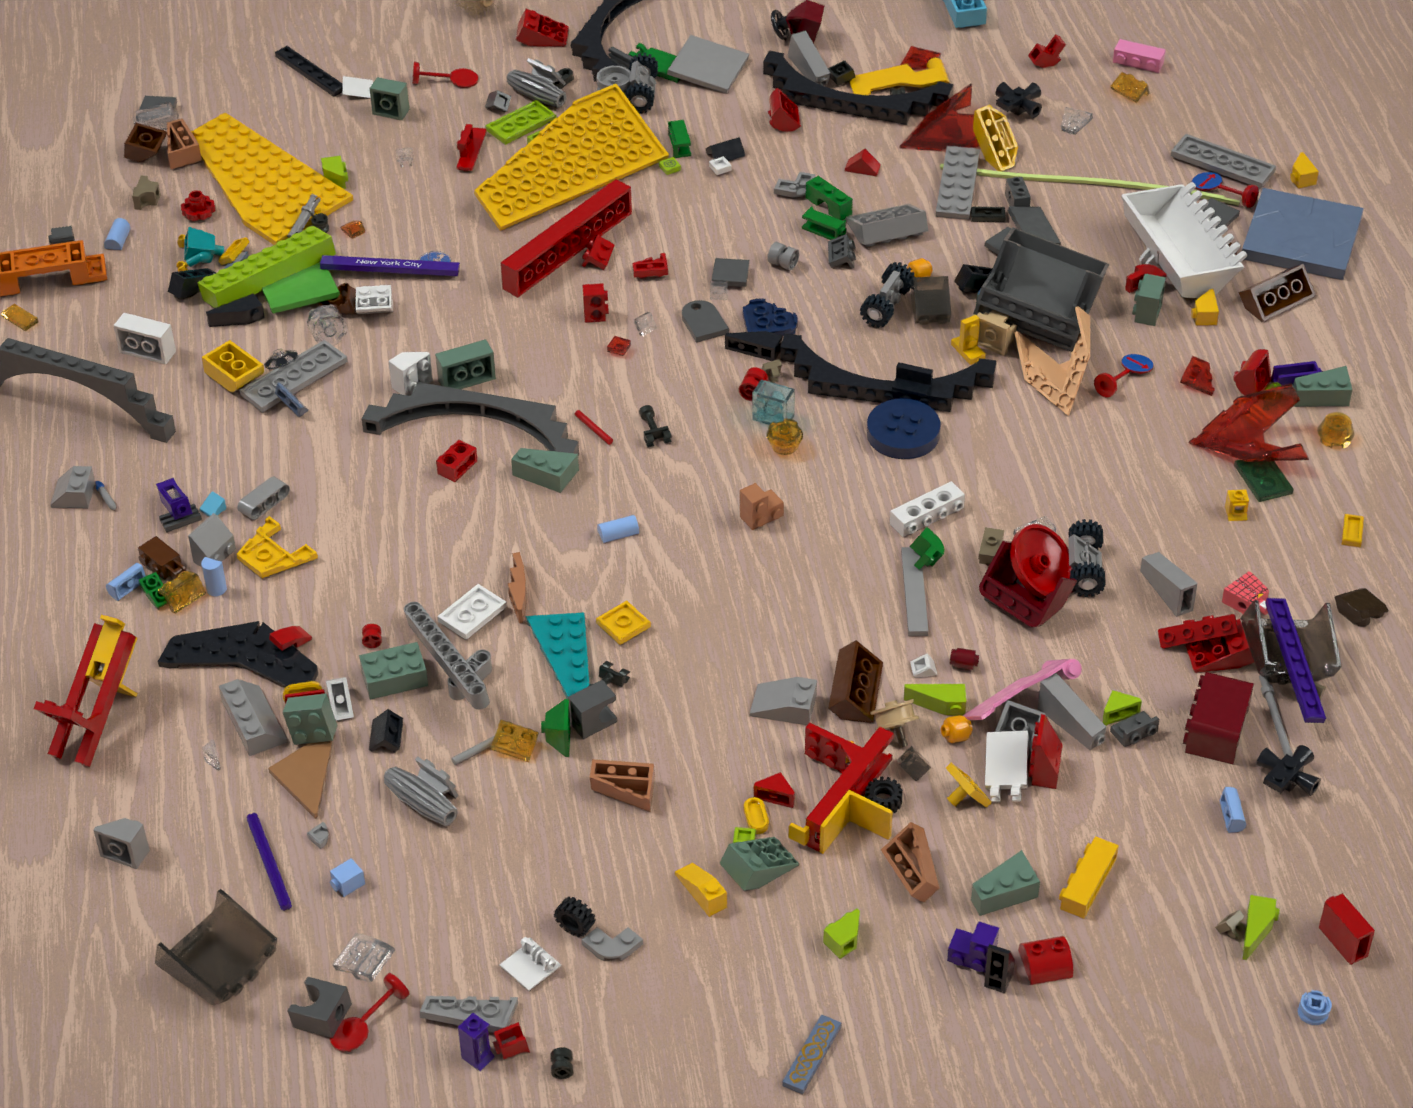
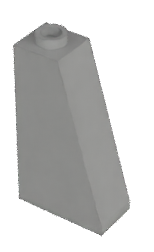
(807, 58)
(1170, 583)
(1070, 712)

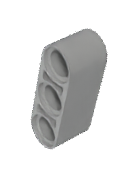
(263, 498)
(481, 665)

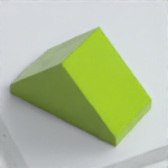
(1120, 707)

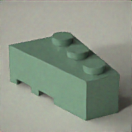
(1324, 388)
(545, 468)
(1006, 885)

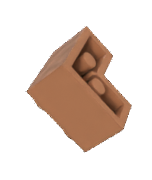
(759, 506)

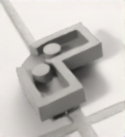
(793, 188)
(619, 947)

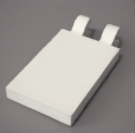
(1006, 763)

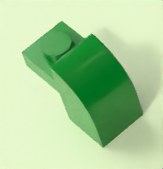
(928, 547)

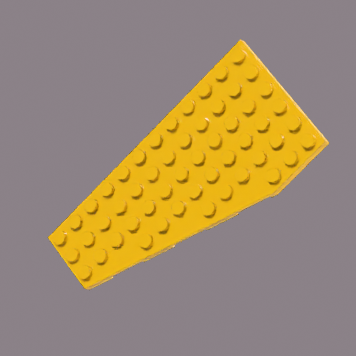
(573, 155)
(263, 179)

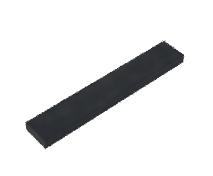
(310, 70)

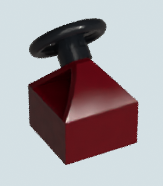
(804, 17)

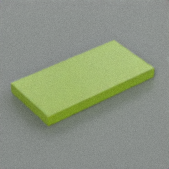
(520, 122)

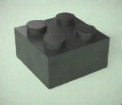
(841, 72)

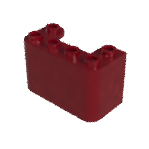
(1217, 717)

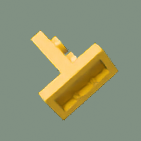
(967, 342)

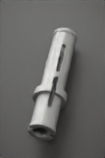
(307, 212)

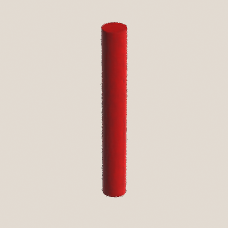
(596, 429)

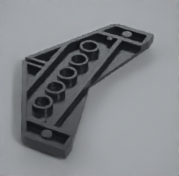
(240, 648)

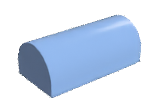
(117, 234)
(618, 528)
(214, 576)
(125, 582)
(1232, 810)

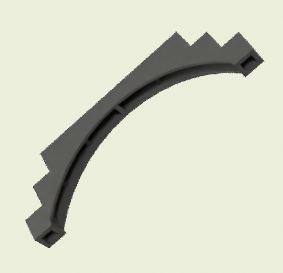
(113, 383)
(435, 400)

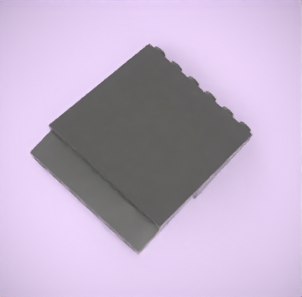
(1041, 287)

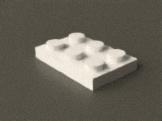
(472, 611)

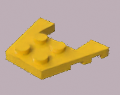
(267, 557)

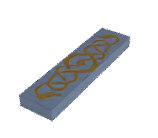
(811, 1054)

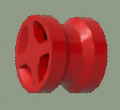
(371, 635)

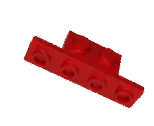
(470, 146)
(1196, 631)

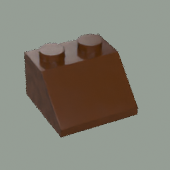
(143, 142)

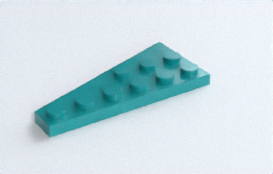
(564, 647)

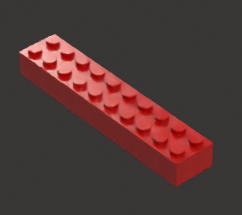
(566, 238)

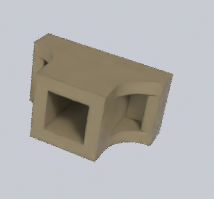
(145, 193)
(990, 543)

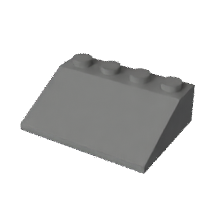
(888, 224)

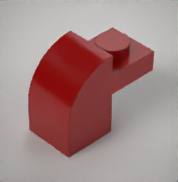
(1047, 55)
(1133, 279)

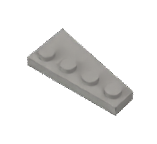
(453, 1011)

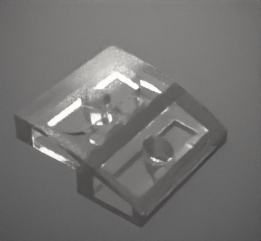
(363, 957)

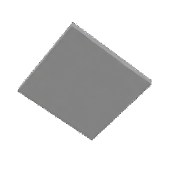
(708, 64)

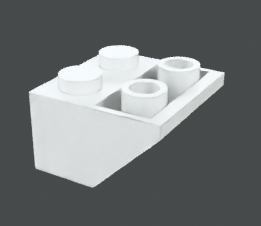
(374, 299)
(409, 369)

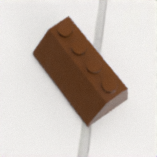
(1278, 293)
(855, 683)

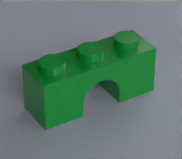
(821, 191)

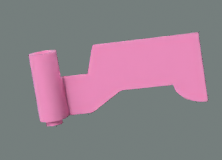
(1064, 668)

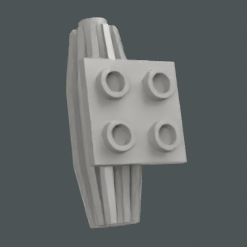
(539, 84)
(424, 791)

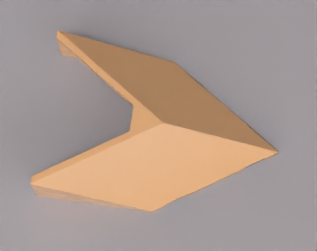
(1054, 380)

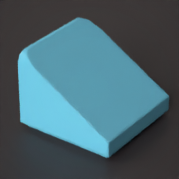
(213, 504)

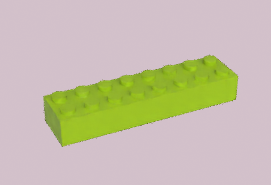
(266, 267)

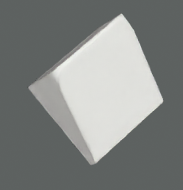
(923, 667)

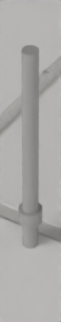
(1268, 693)

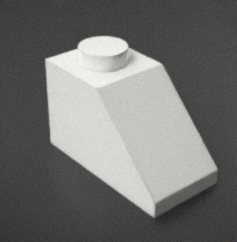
(339, 698)

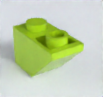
(335, 170)
(843, 934)

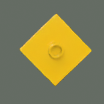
(623, 622)

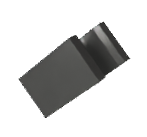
(590, 709)
(327, 1012)

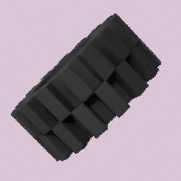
(887, 787)
(574, 916)

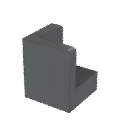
(498, 100)

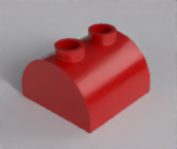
(783, 112)
(1254, 373)
(1047, 960)

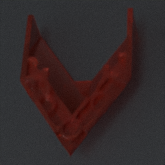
(945, 126)
(1242, 427)

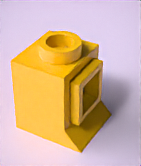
(1237, 505)

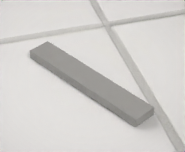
(914, 594)

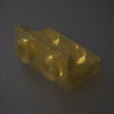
(1130, 87)
(182, 590)
(514, 740)

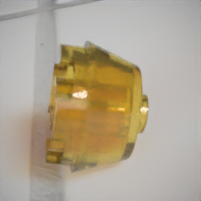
(1336, 430)
(784, 436)

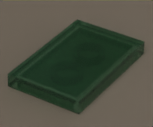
(1264, 479)

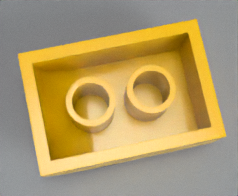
(231, 366)

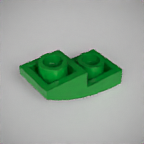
(150, 586)

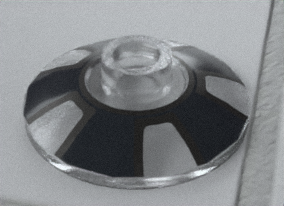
(280, 358)

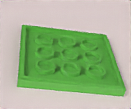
(301, 289)

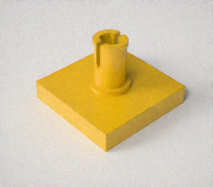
(965, 787)

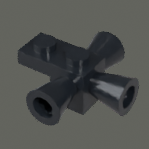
(1019, 100)
(1288, 771)

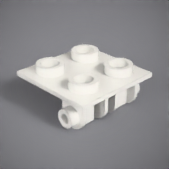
(530, 964)

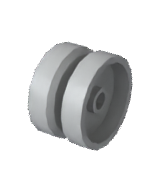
(612, 75)

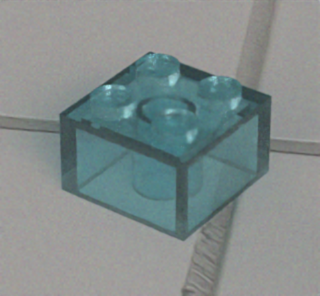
(772, 402)

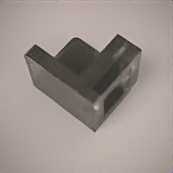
(914, 763)

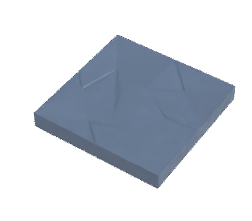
(1304, 231)

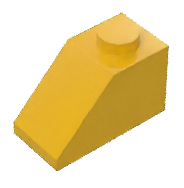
(1304, 172)
(1205, 309)

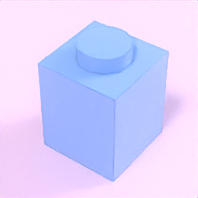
(347, 877)

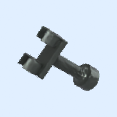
(647, 414)
(610, 675)

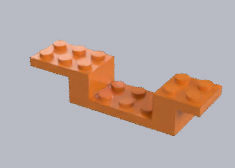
(50, 259)

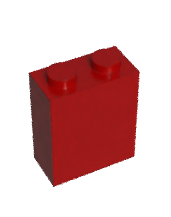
(1346, 928)

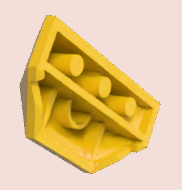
(995, 137)

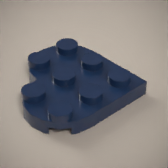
(767, 317)

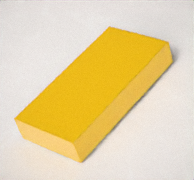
(233, 251)
(1352, 530)

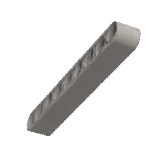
(447, 655)

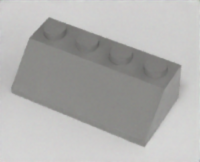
(251, 716)

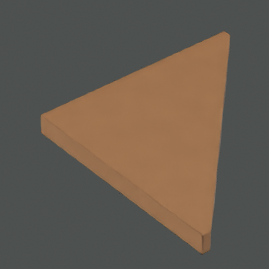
(305, 774)

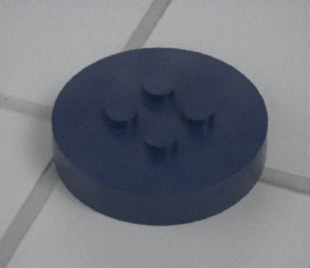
(903, 428)

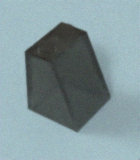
(931, 300)

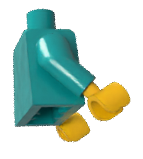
(198, 248)

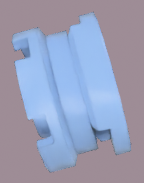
(1314, 1007)

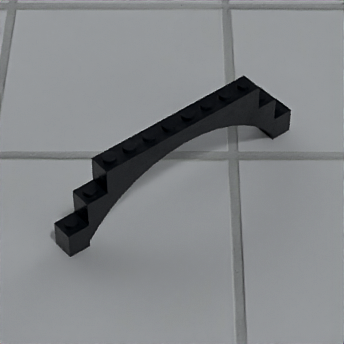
(589, 40)
(887, 108)
(835, 382)

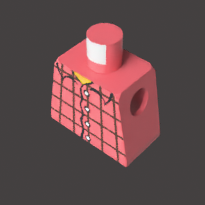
(1244, 591)

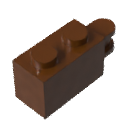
(161, 558)

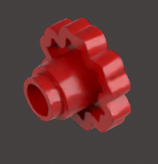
(197, 206)

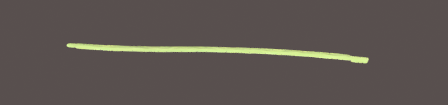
(1098, 181)

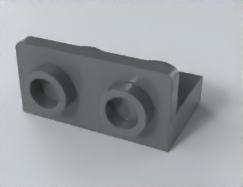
(841, 251)
(1135, 728)

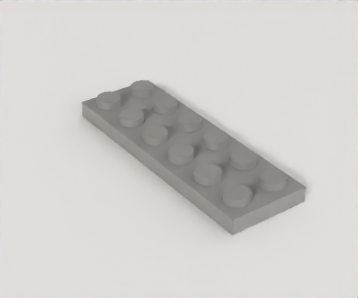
(1223, 161)
(957, 182)
(295, 376)

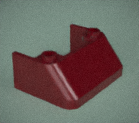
(1001, 588)

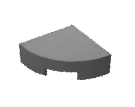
(319, 835)

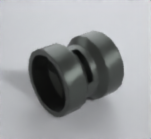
(561, 1063)

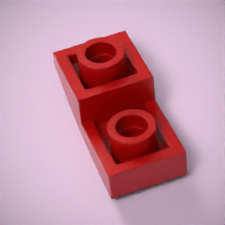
(289, 636)

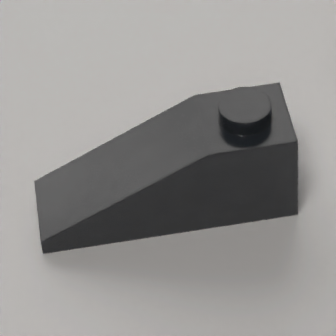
(972, 277)
(185, 284)
(238, 312)
(756, 344)
(998, 968)

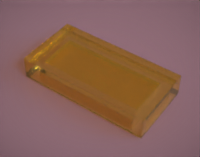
(19, 317)

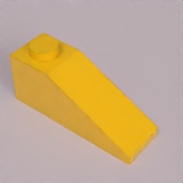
(703, 888)

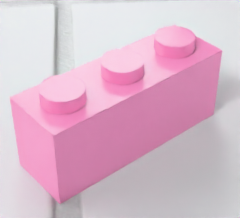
(1139, 55)

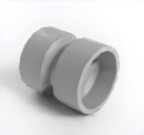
(783, 255)

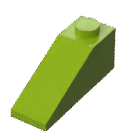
(940, 698)
(1259, 922)

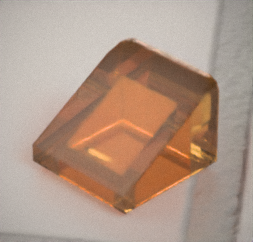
(353, 229)

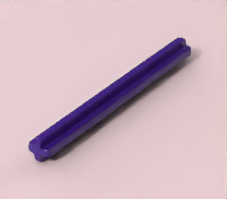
(269, 861)

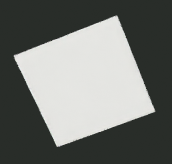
(356, 86)

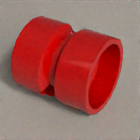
(751, 381)

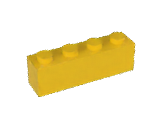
(1089, 877)

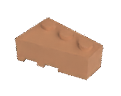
(182, 145)
(624, 781)
(912, 861)

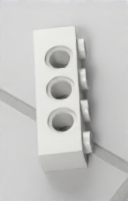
(927, 509)

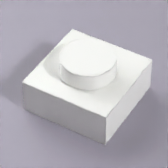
(720, 165)

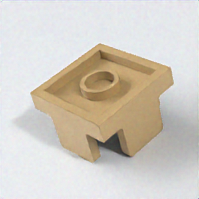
(994, 333)

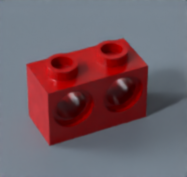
(594, 302)
(456, 460)

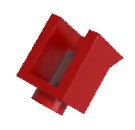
(510, 1041)

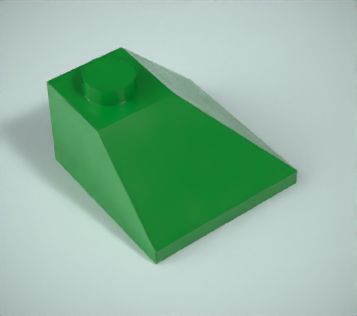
(558, 727)

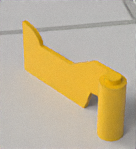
(899, 75)

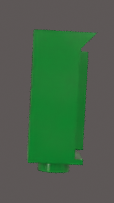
(679, 138)
(823, 224)

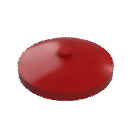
(1039, 559)

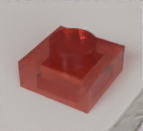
(618, 345)

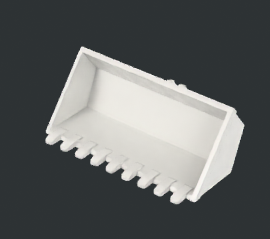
(1183, 238)

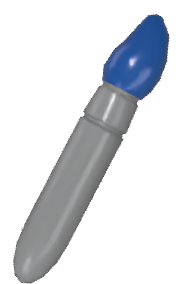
(105, 495)

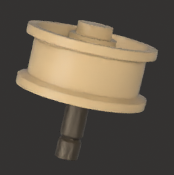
(895, 716)

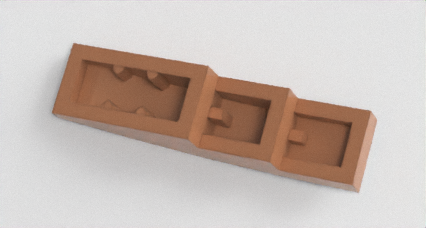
(517, 587)

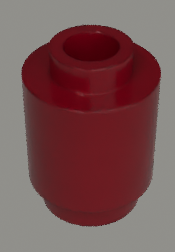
(964, 658)

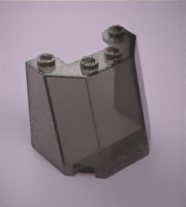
(1316, 638)
(219, 952)

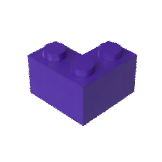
(972, 948)

